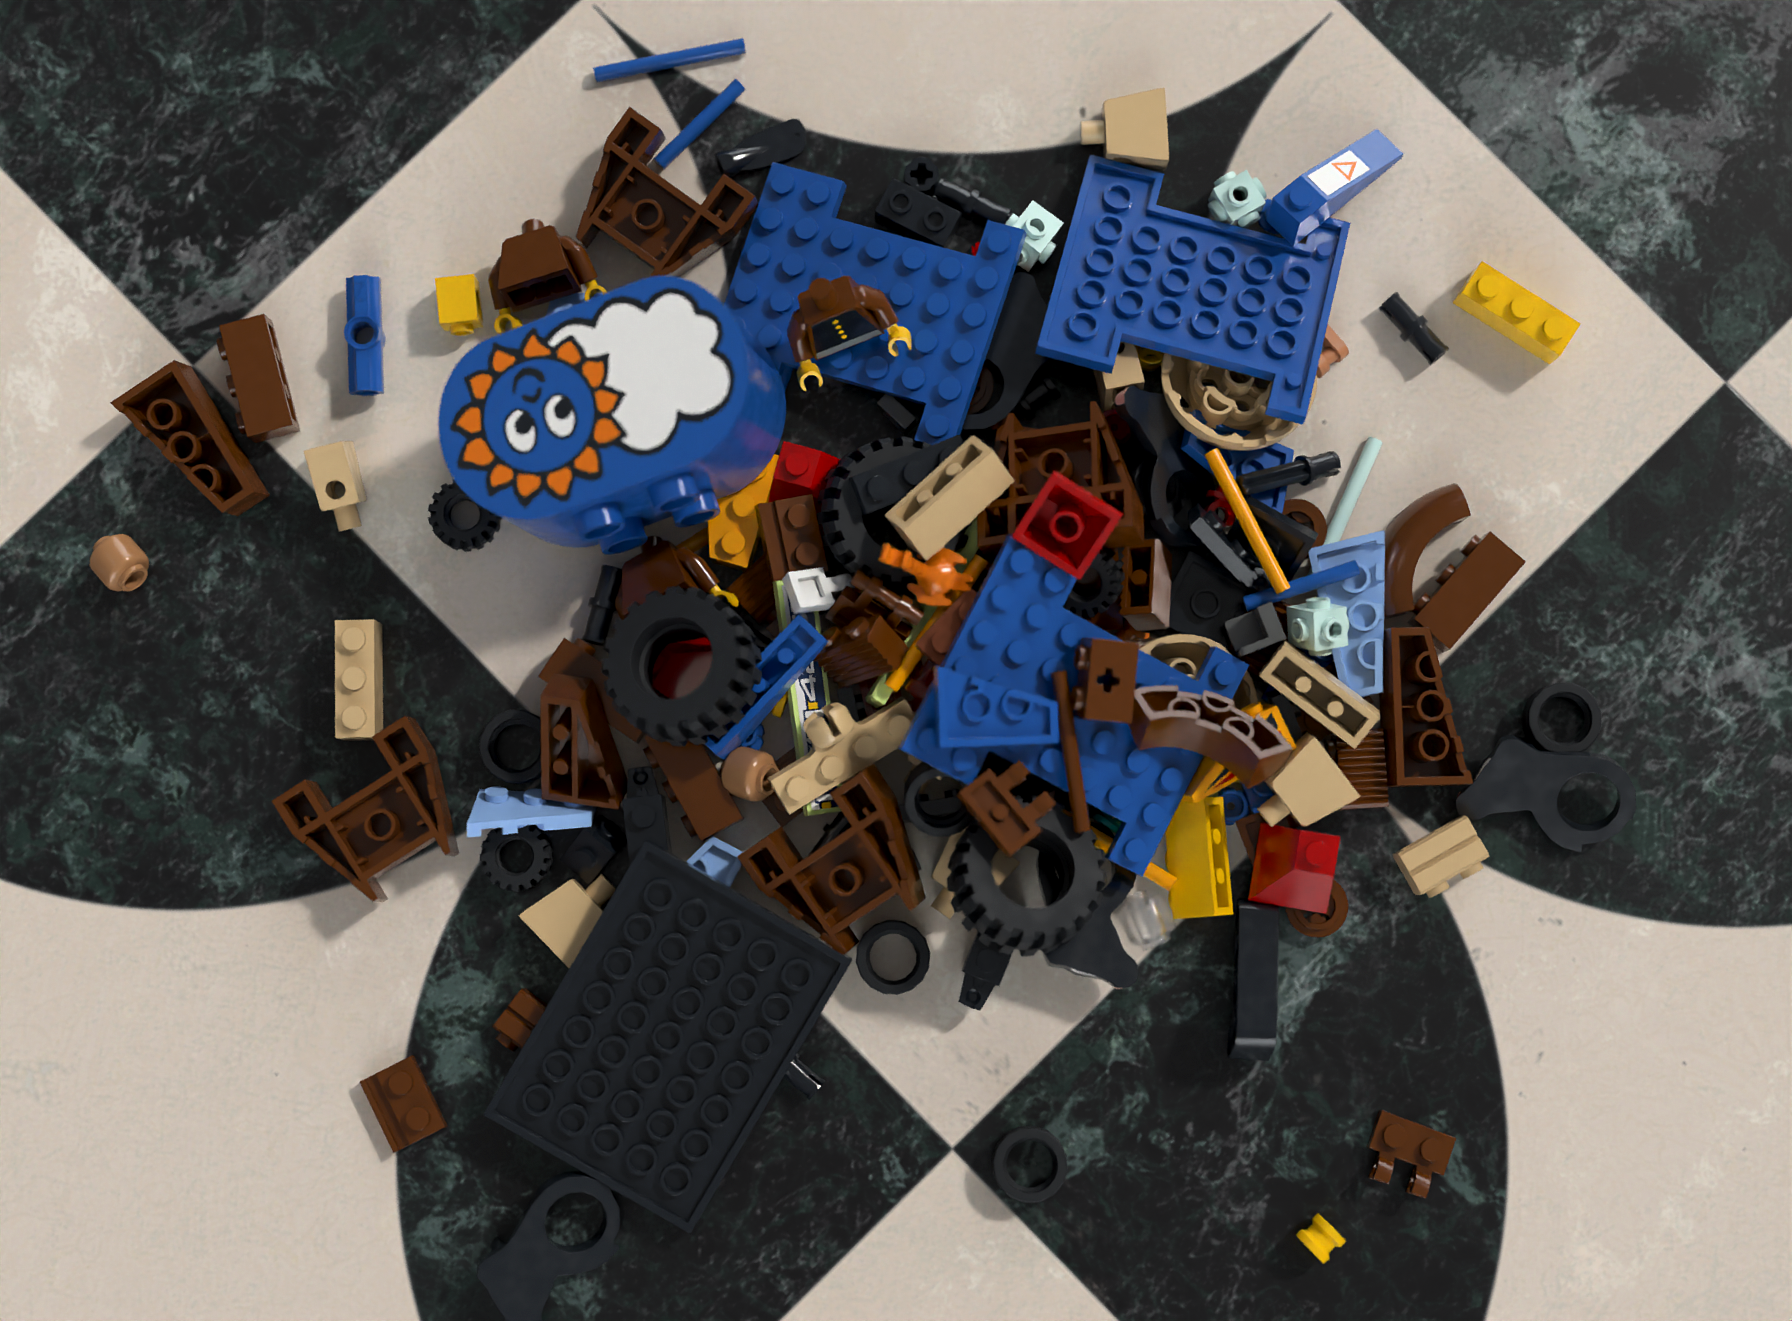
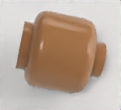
(119, 562)
(746, 773)

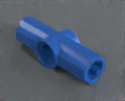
(366, 359)

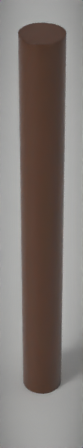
(1070, 752)

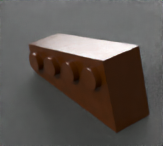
(192, 434)
(1417, 715)

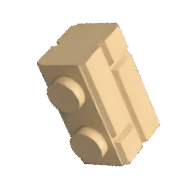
(1440, 856)

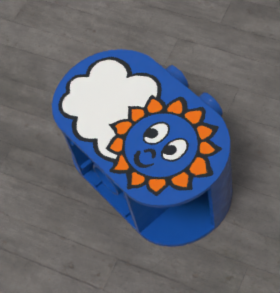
(613, 415)

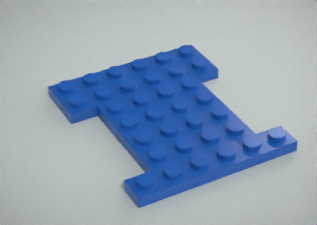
(1190, 288)
(936, 293)
(1020, 637)

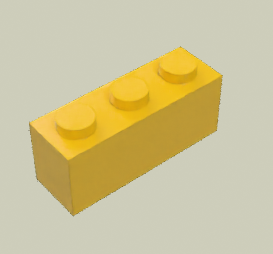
(1516, 313)
(1199, 860)

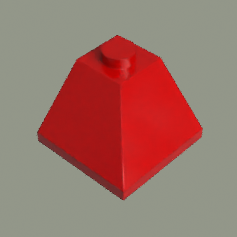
(801, 473)
(1066, 525)
(682, 667)
(1294, 868)

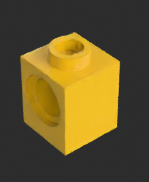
(459, 304)

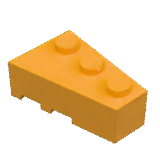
(735, 530)

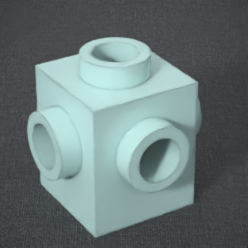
(1233, 212)
(1040, 230)
(1317, 626)

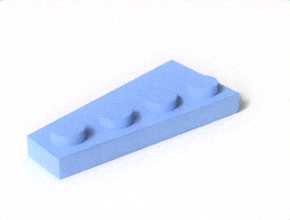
(1362, 661)

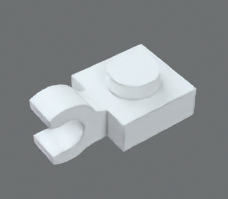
(812, 591)

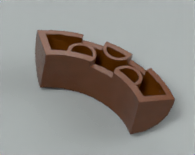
(1409, 536)
(1209, 727)

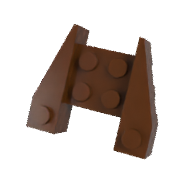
(649, 212)
(1077, 451)
(383, 820)
(849, 871)

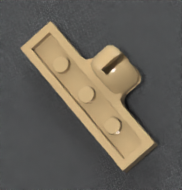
(840, 750)

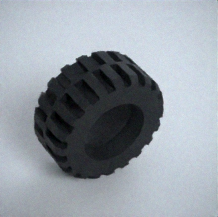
(843, 516)
(648, 632)
(1021, 926)

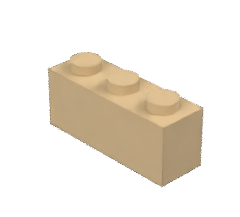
(950, 497)
(358, 679)
(1320, 693)

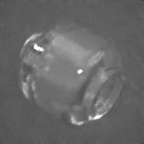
(1146, 920)

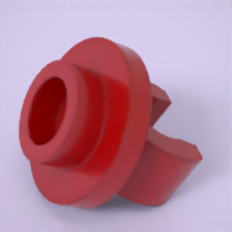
(1221, 502)

